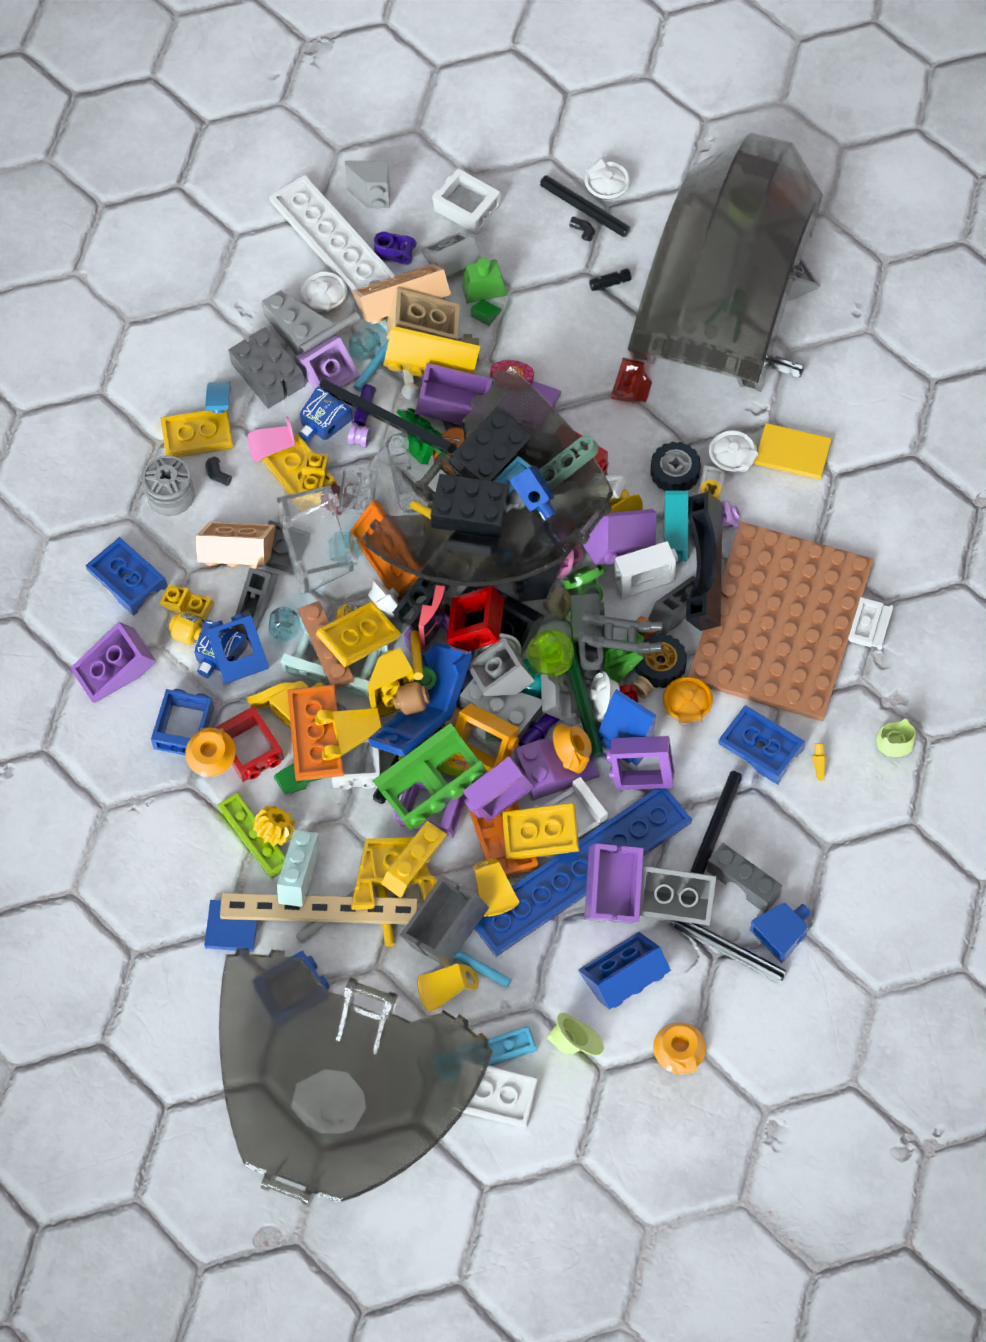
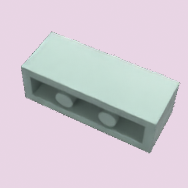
(298, 868)

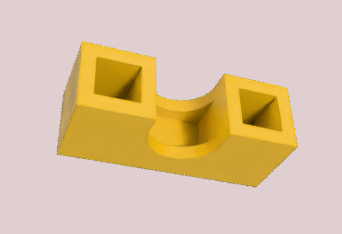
(413, 858)

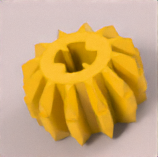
(274, 825)

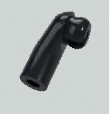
(583, 225)
(214, 473)

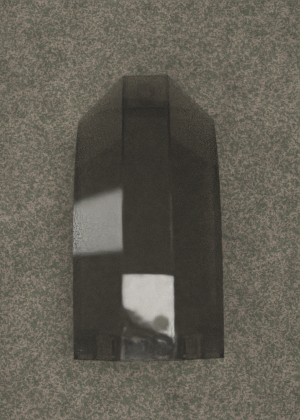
(728, 260)

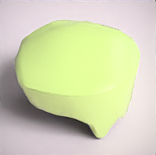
(896, 738)

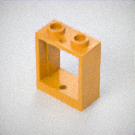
(504, 730)

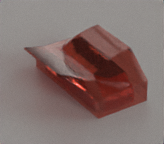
(631, 382)

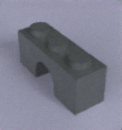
(758, 886)

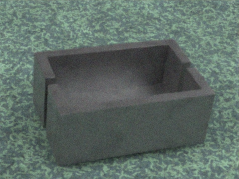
(266, 366)
(444, 921)

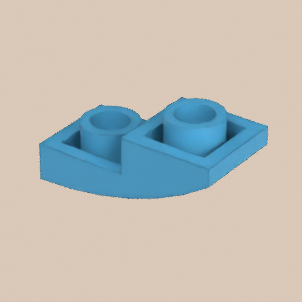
(218, 396)

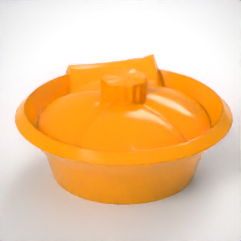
(687, 699)
(572, 747)
(210, 752)
(679, 1048)

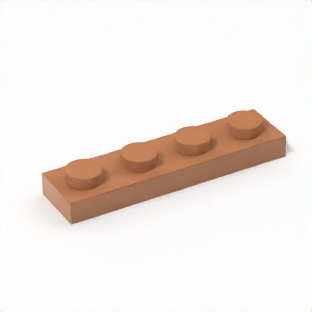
(313, 619)

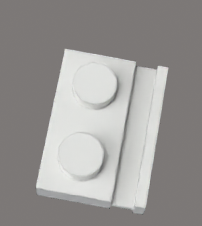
(870, 623)

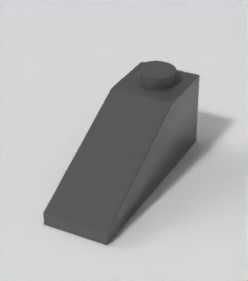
(255, 596)
(672, 606)

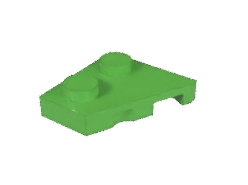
(619, 662)

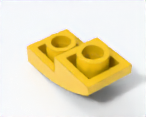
(313, 471)
(181, 599)

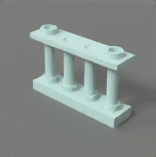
(297, 666)

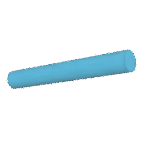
(367, 374)
(483, 969)

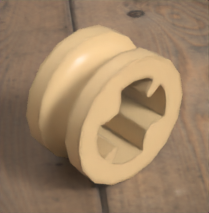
(643, 687)

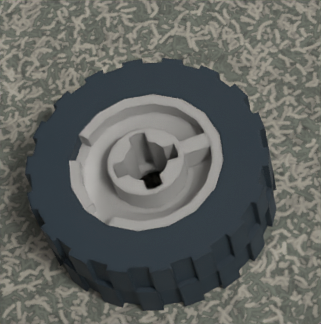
(663, 465)

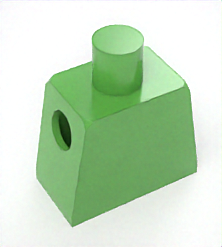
(483, 281)

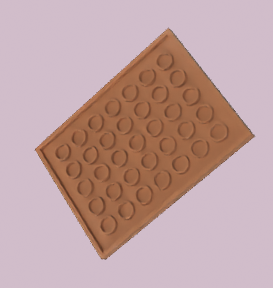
(782, 621)

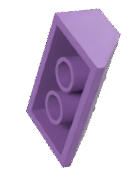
(621, 534)

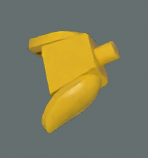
(277, 699)

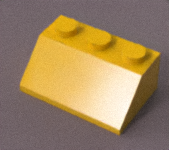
(389, 673)

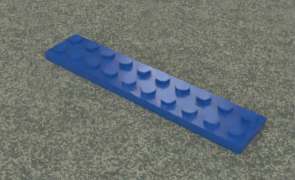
(564, 877)

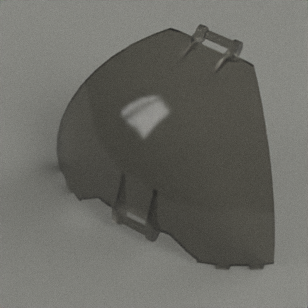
(527, 540)
(332, 1086)

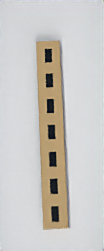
(316, 909)

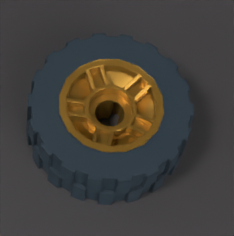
(672, 655)

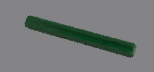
(584, 704)

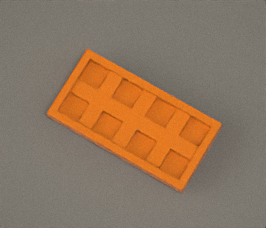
(493, 844)

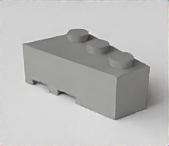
(293, 320)
(516, 709)

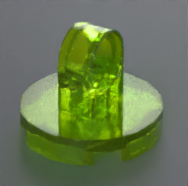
(550, 653)

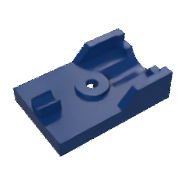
(118, 561)
(752, 728)

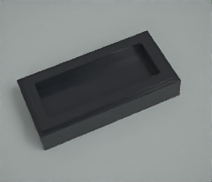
(472, 543)

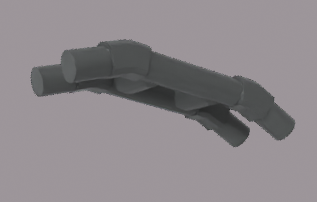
(632, 629)

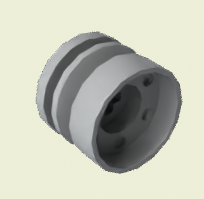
(168, 485)

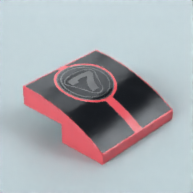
(432, 616)

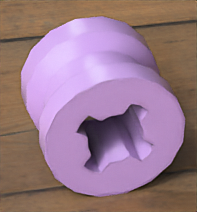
(359, 435)

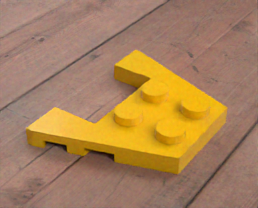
(375, 861)

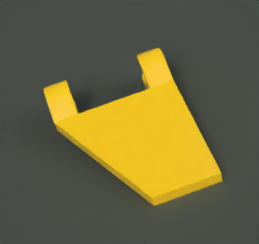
(350, 728)

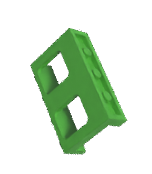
(422, 766)

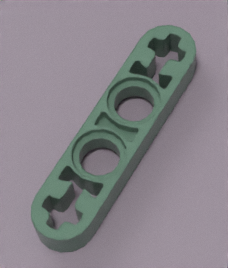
(557, 463)

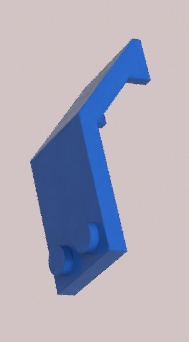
(407, 732)

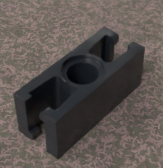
(409, 602)

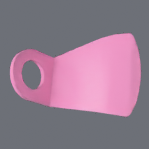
(270, 441)

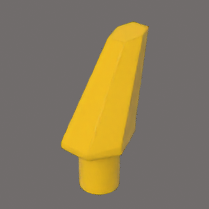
(819, 760)

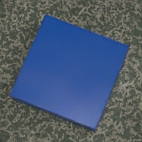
(228, 933)

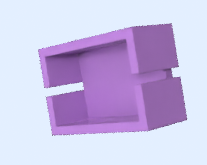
(447, 393)
(613, 883)

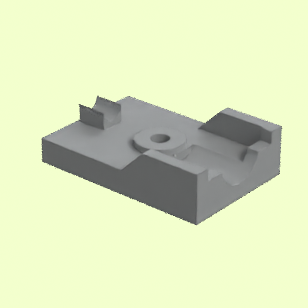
(559, 698)

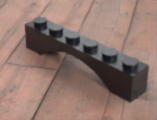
(704, 601)

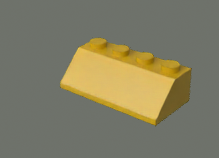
(413, 350)

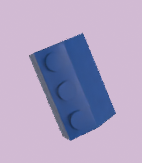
(625, 970)

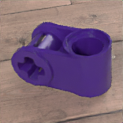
(394, 247)

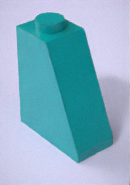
(676, 522)

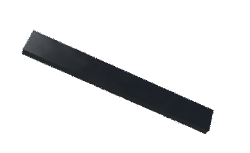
(388, 418)

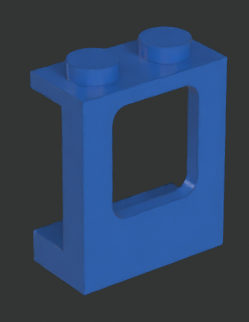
(244, 666)

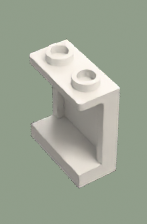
(589, 810)

